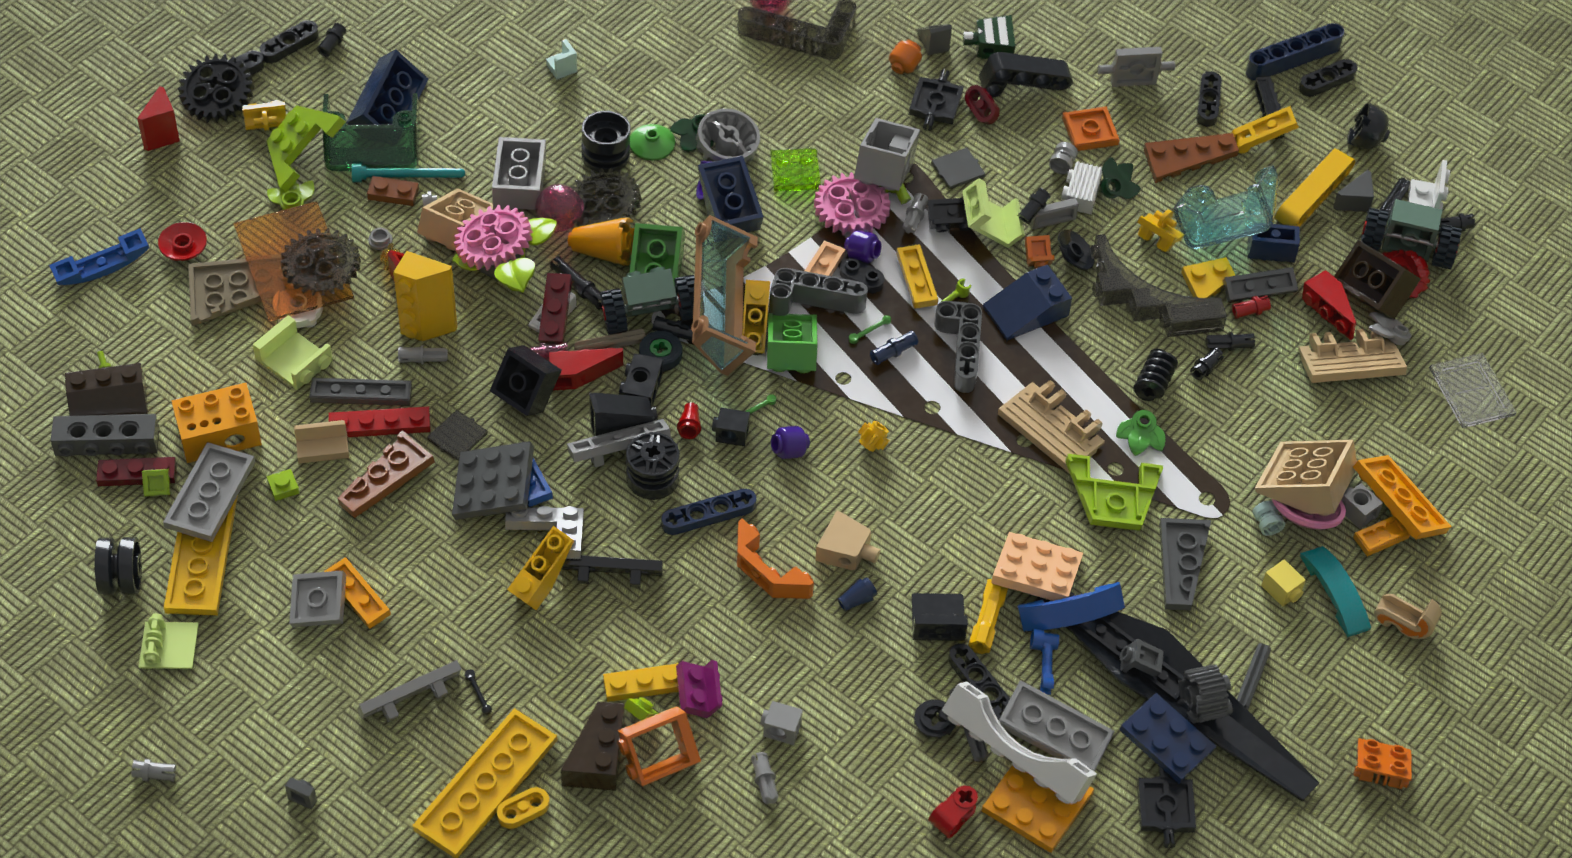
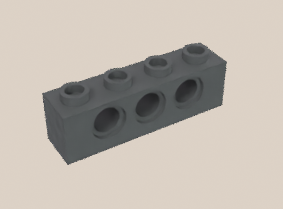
(105, 434)

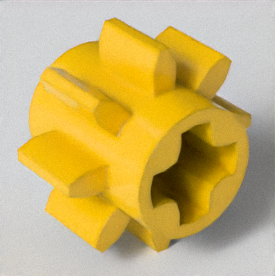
(873, 436)

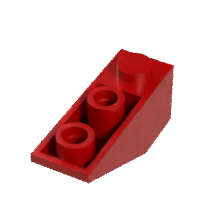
(1329, 299)
(584, 365)

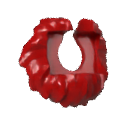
(1414, 264)

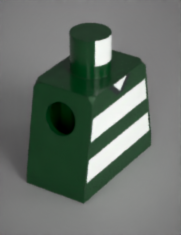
(991, 36)

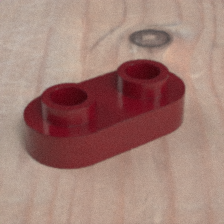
(983, 106)

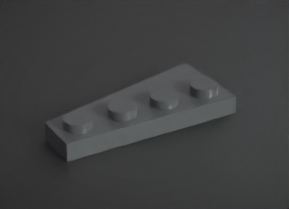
(1182, 556)

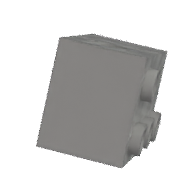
(886, 154)

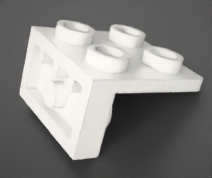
(1430, 193)

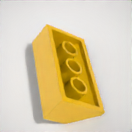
(424, 297)

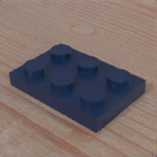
(1167, 738)

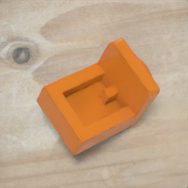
(1038, 251)

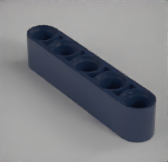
(1295, 51)

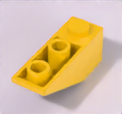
(756, 312)
(542, 569)

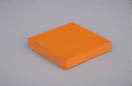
(1090, 128)

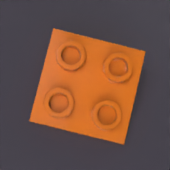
(1385, 760)

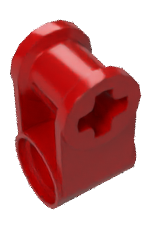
(954, 811)

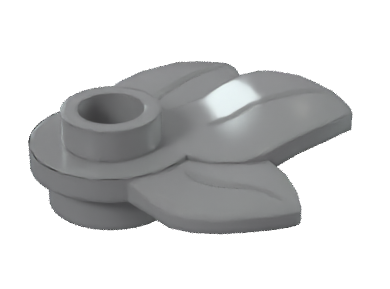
(1390, 328)

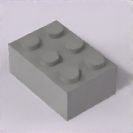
(518, 172)

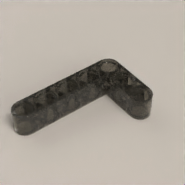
(800, 35)

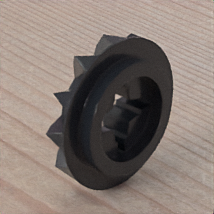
(926, 712)

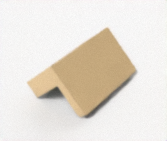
(321, 441)

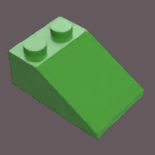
(657, 247)
(792, 342)

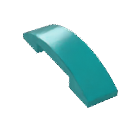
(1339, 588)

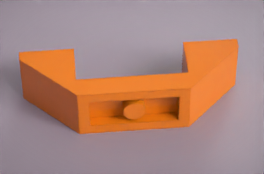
(791, 585)

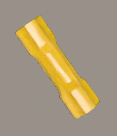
(984, 631)

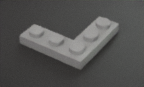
(566, 519)

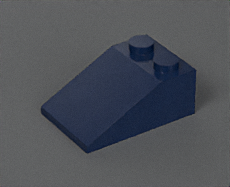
(730, 193)
(1029, 303)

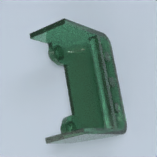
(374, 144)

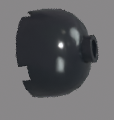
(1370, 128)

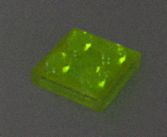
(795, 169)

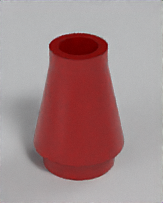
(689, 422)

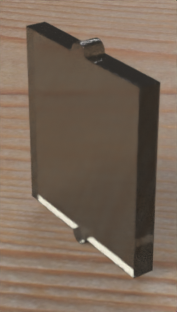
(457, 434)

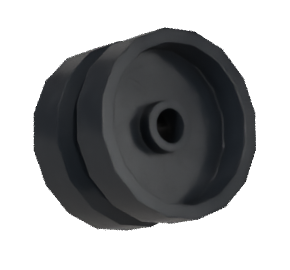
(118, 566)

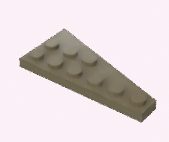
(220, 289)

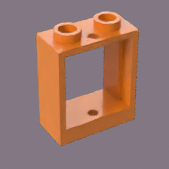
(685, 740)

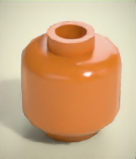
(905, 57)

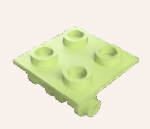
(168, 644)

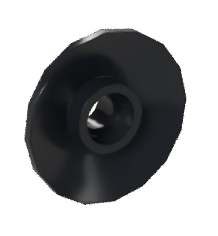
(1075, 249)

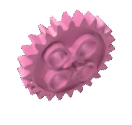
(837, 210)
(493, 237)

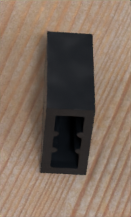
(618, 412)

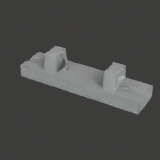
(611, 442)
(430, 680)

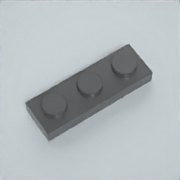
(1260, 284)

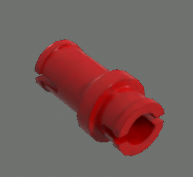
(1253, 306)

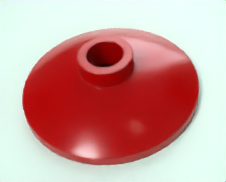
(182, 241)

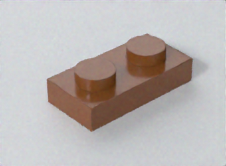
(393, 191)

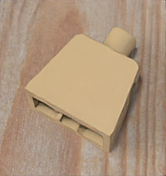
(846, 543)

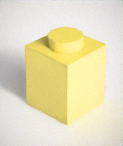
(1283, 583)

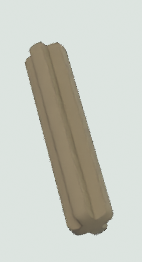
(612, 341)

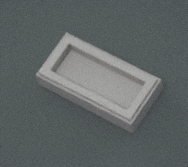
(1056, 213)

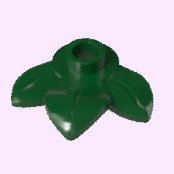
(688, 130)
(1120, 178)

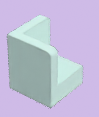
(563, 63)

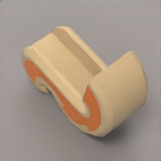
(1408, 618)

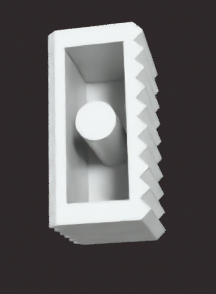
(1083, 186)

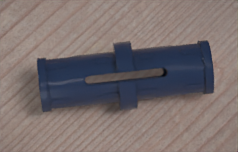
(894, 347)

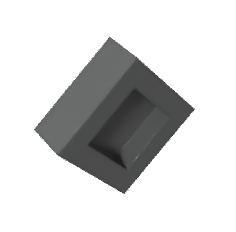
(301, 792)

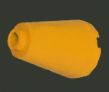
(604, 240)

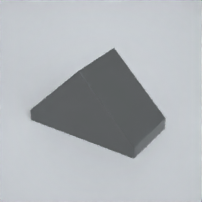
(935, 38)
(1356, 195)

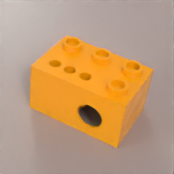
(214, 418)

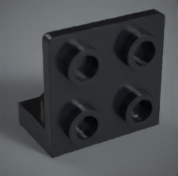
(938, 617)

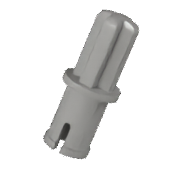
(915, 213)
(422, 354)
(765, 778)

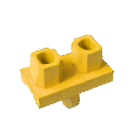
(264, 115)
(1161, 225)

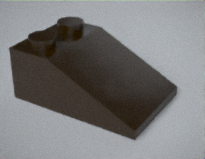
(1376, 279)

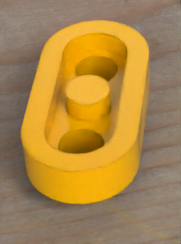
(521, 807)

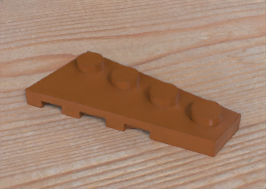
(1179, 155)

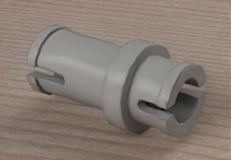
(152, 770)

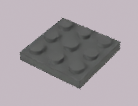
(493, 480)

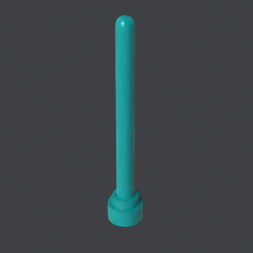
(362, 172)

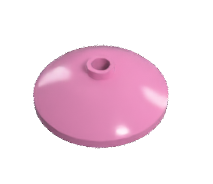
(1312, 521)

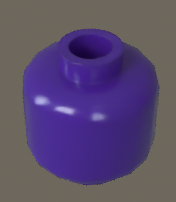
(863, 246)
(790, 442)

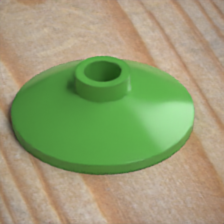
(652, 142)

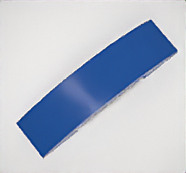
(101, 263)
(1073, 609)

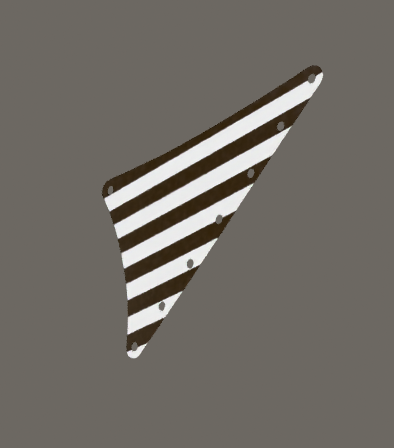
(1004, 367)

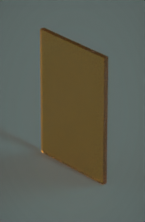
(262, 245)

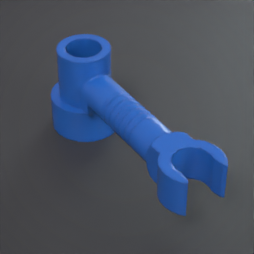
(1046, 644)

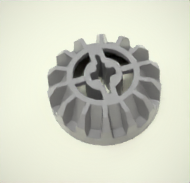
(731, 131)

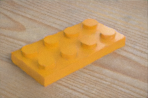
(1401, 497)

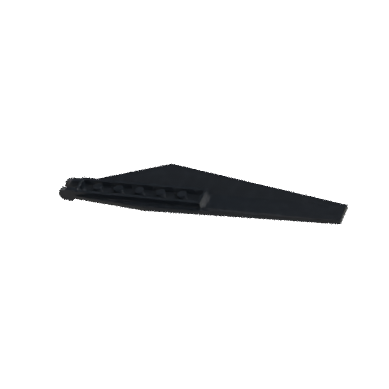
(1236, 733)

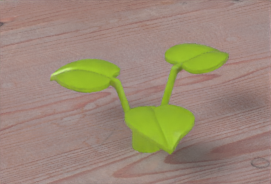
(519, 272)

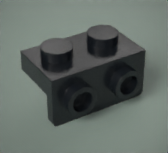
(947, 214)

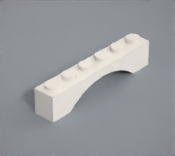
(974, 711)

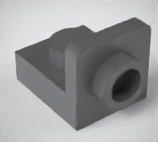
(1142, 657)

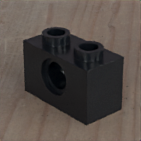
(642, 377)

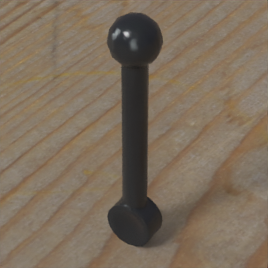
(470, 676)

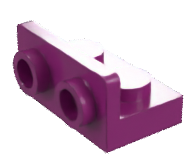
(699, 688)

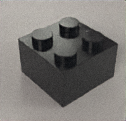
(525, 380)

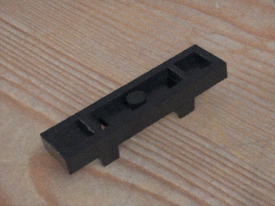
(634, 567)

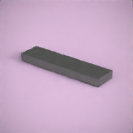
(360, 391)

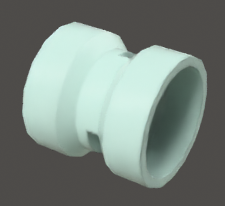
(1268, 517)

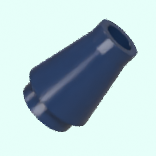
(859, 593)

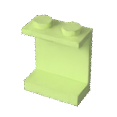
(990, 219)
(291, 354)

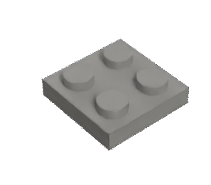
(317, 599)

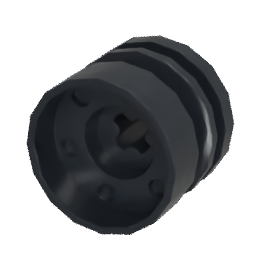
(605, 141)
(652, 465)

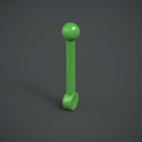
(853, 338)
(771, 400)

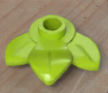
(293, 197)

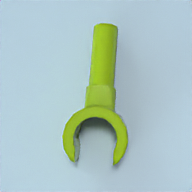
(959, 292)

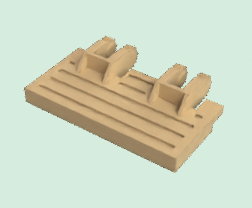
(1347, 361)
(1051, 431)

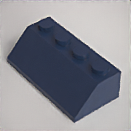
(388, 91)

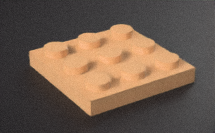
(1037, 567)

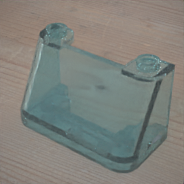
(1215, 221)

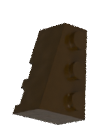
(596, 753)

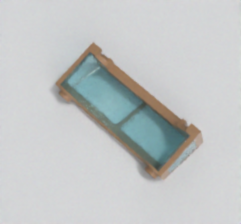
(719, 293)

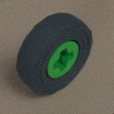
(662, 339)

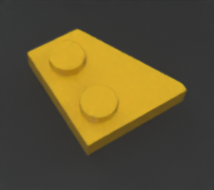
(1207, 277)

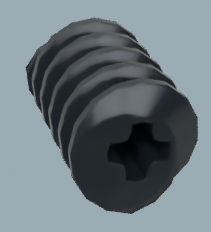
(1155, 375)

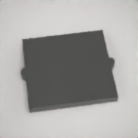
(958, 168)

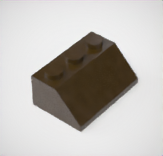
(107, 391)

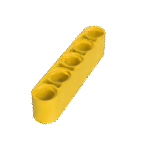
(1315, 189)

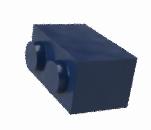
(1275, 244)

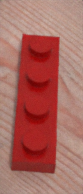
(384, 421)

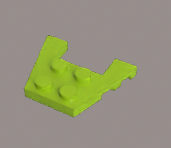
(294, 135)
(1114, 502)

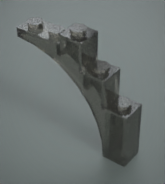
(1177, 313)

